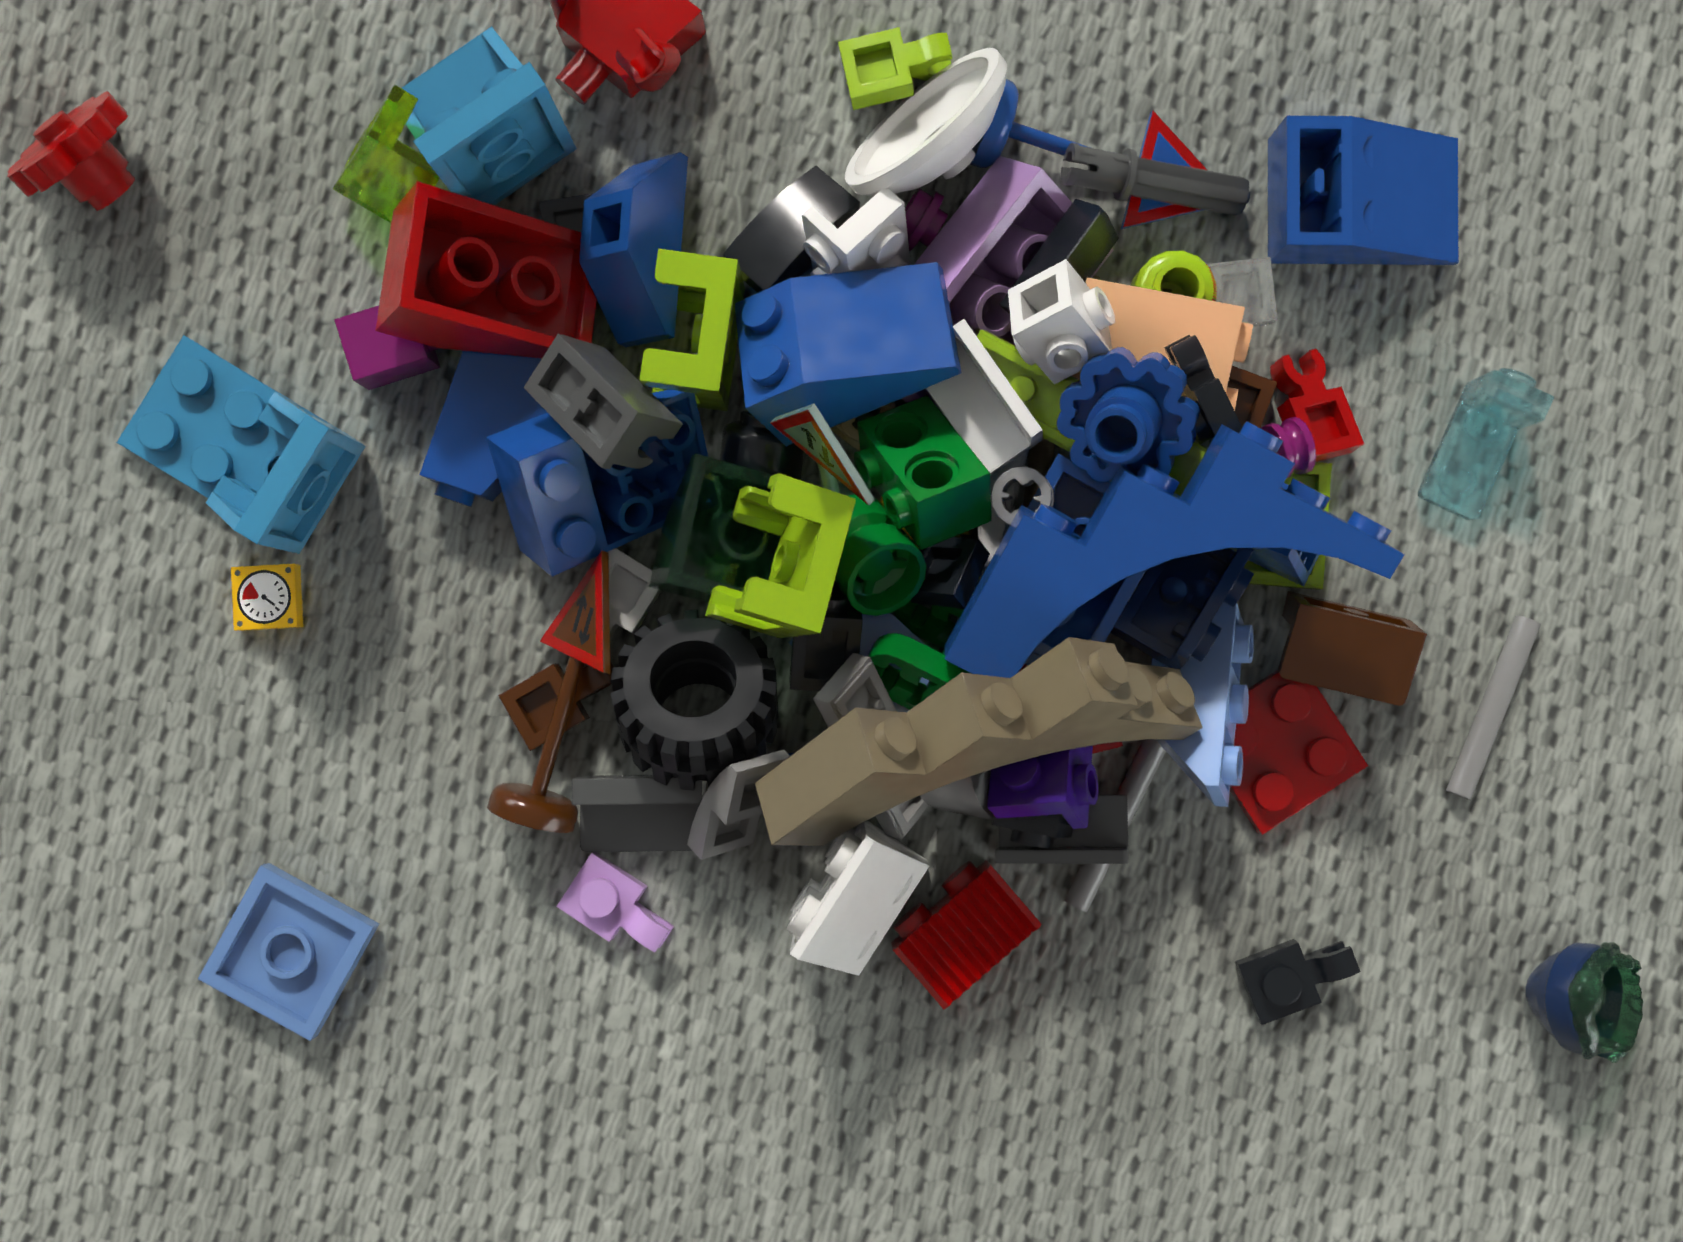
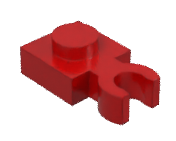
(1321, 409)

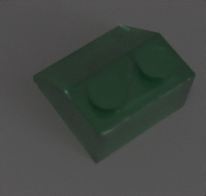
(701, 539)

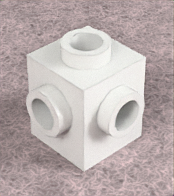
(1059, 321)

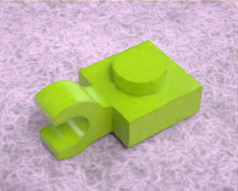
(882, 67)

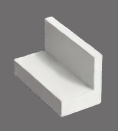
(985, 406)

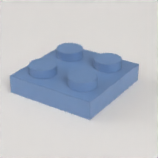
(288, 951)

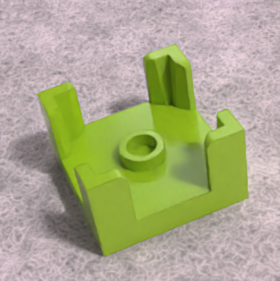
(705, 287)
(806, 561)

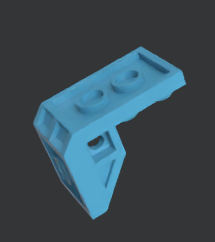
(486, 120)
(242, 446)

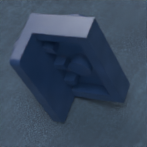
(1177, 602)

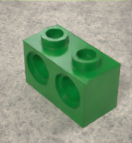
(923, 472)

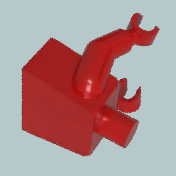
(625, 42)

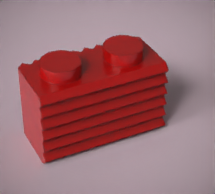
(963, 932)

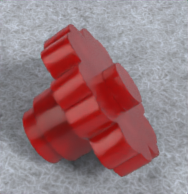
(77, 154)

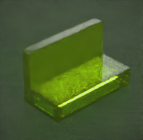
(382, 166)

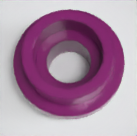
(924, 217)

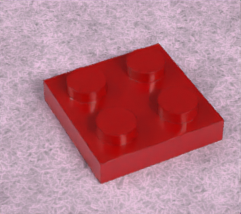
(1290, 751)

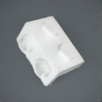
(866, 241)

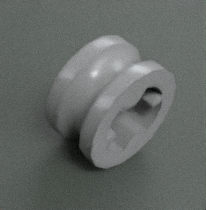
(1026, 477)

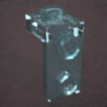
(1480, 439)

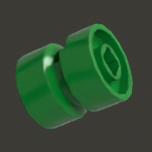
(878, 562)

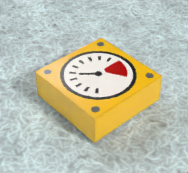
(267, 597)

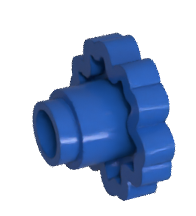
(1127, 414)

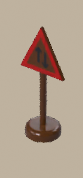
(584, 635)

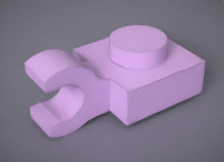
(607, 899)

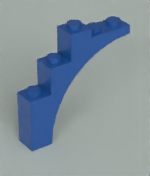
(1140, 522)

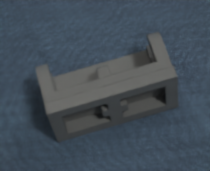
(599, 403)

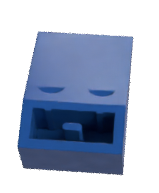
(1361, 193)
(573, 508)

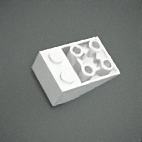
(856, 902)

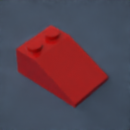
(481, 277)

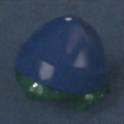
(1588, 999)

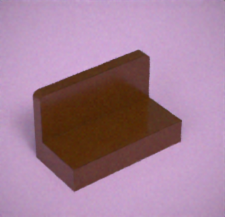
(1350, 649)

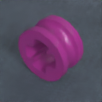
(1297, 444)

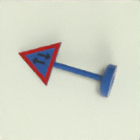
(1157, 145)

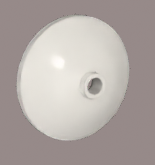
(932, 129)

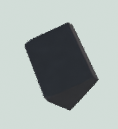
(1081, 237)

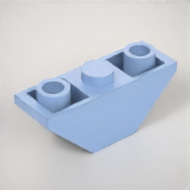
(1220, 703)

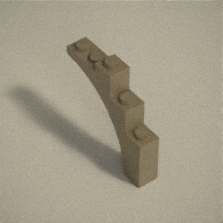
(972, 724)

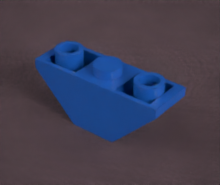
(621, 243)

